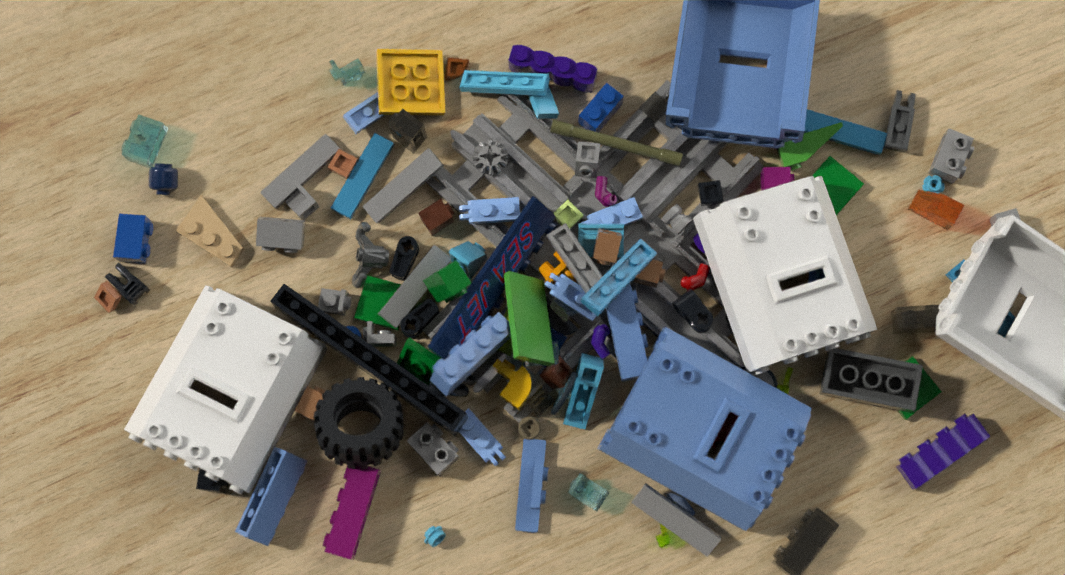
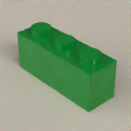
(448, 282)

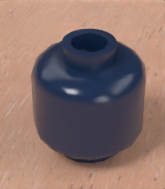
(163, 178)

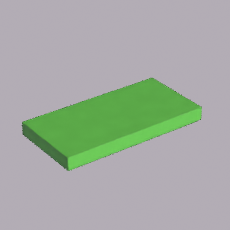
(528, 319)

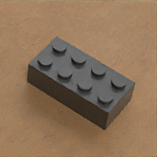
(871, 379)

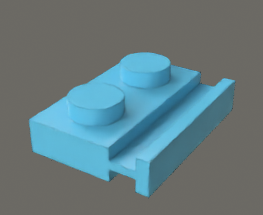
(588, 233)

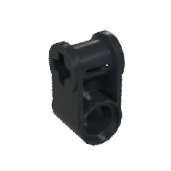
(691, 309)

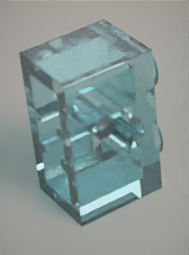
(144, 152)

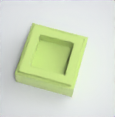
(568, 214)

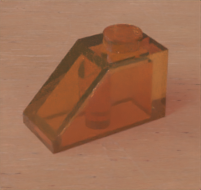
(936, 208)

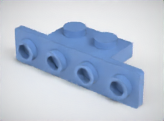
(530, 485)

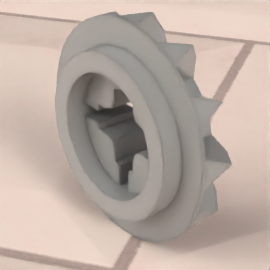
(482, 163)

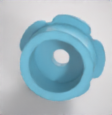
(928, 181)
(434, 536)

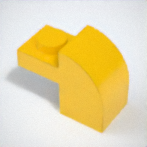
(519, 384)

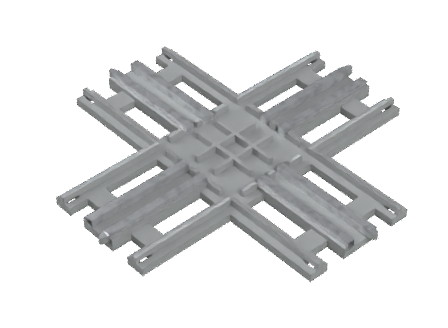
(653, 190)

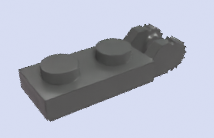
(900, 123)

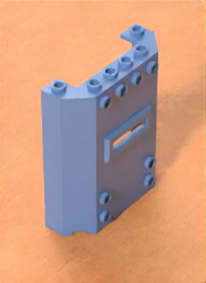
(741, 100)
(677, 415)

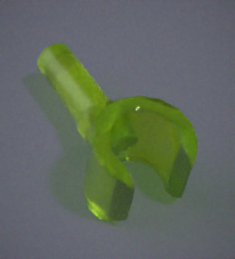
(785, 387)
(663, 539)

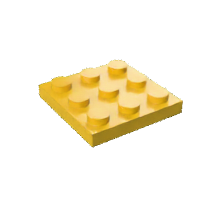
(410, 81)

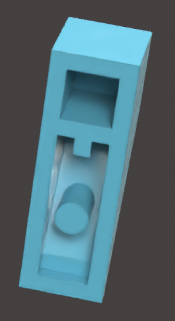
(469, 257)
(584, 391)

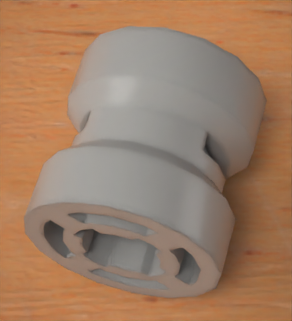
(678, 221)

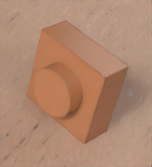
(342, 163)
(108, 296)

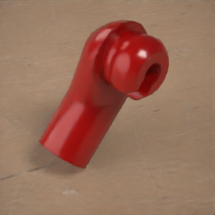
(696, 281)

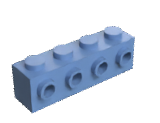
(626, 334)
(471, 354)
(271, 496)

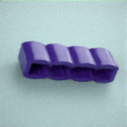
(561, 69)
(943, 451)

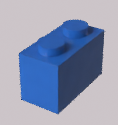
(601, 108)
(133, 238)

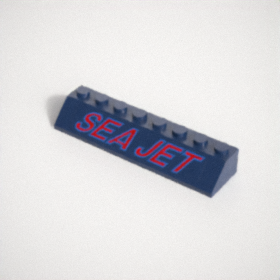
(489, 285)

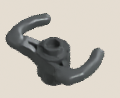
(367, 255)

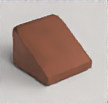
(556, 375)

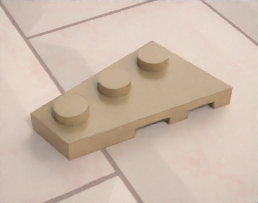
(208, 232)

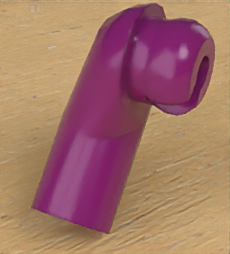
(603, 194)

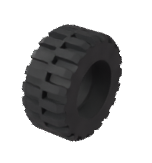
(352, 397)

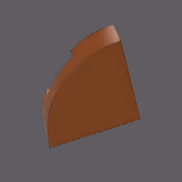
(455, 68)

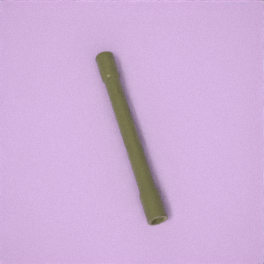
(570, 130)

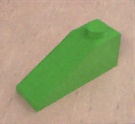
(796, 153)

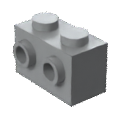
(951, 156)
(280, 233)
(433, 448)

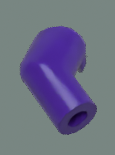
(598, 340)

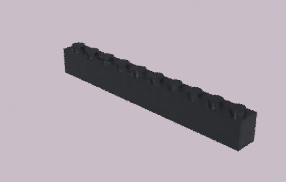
(369, 359)

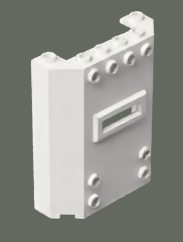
(771, 239)
(1001, 265)
(243, 356)

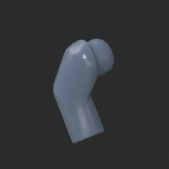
(681, 502)

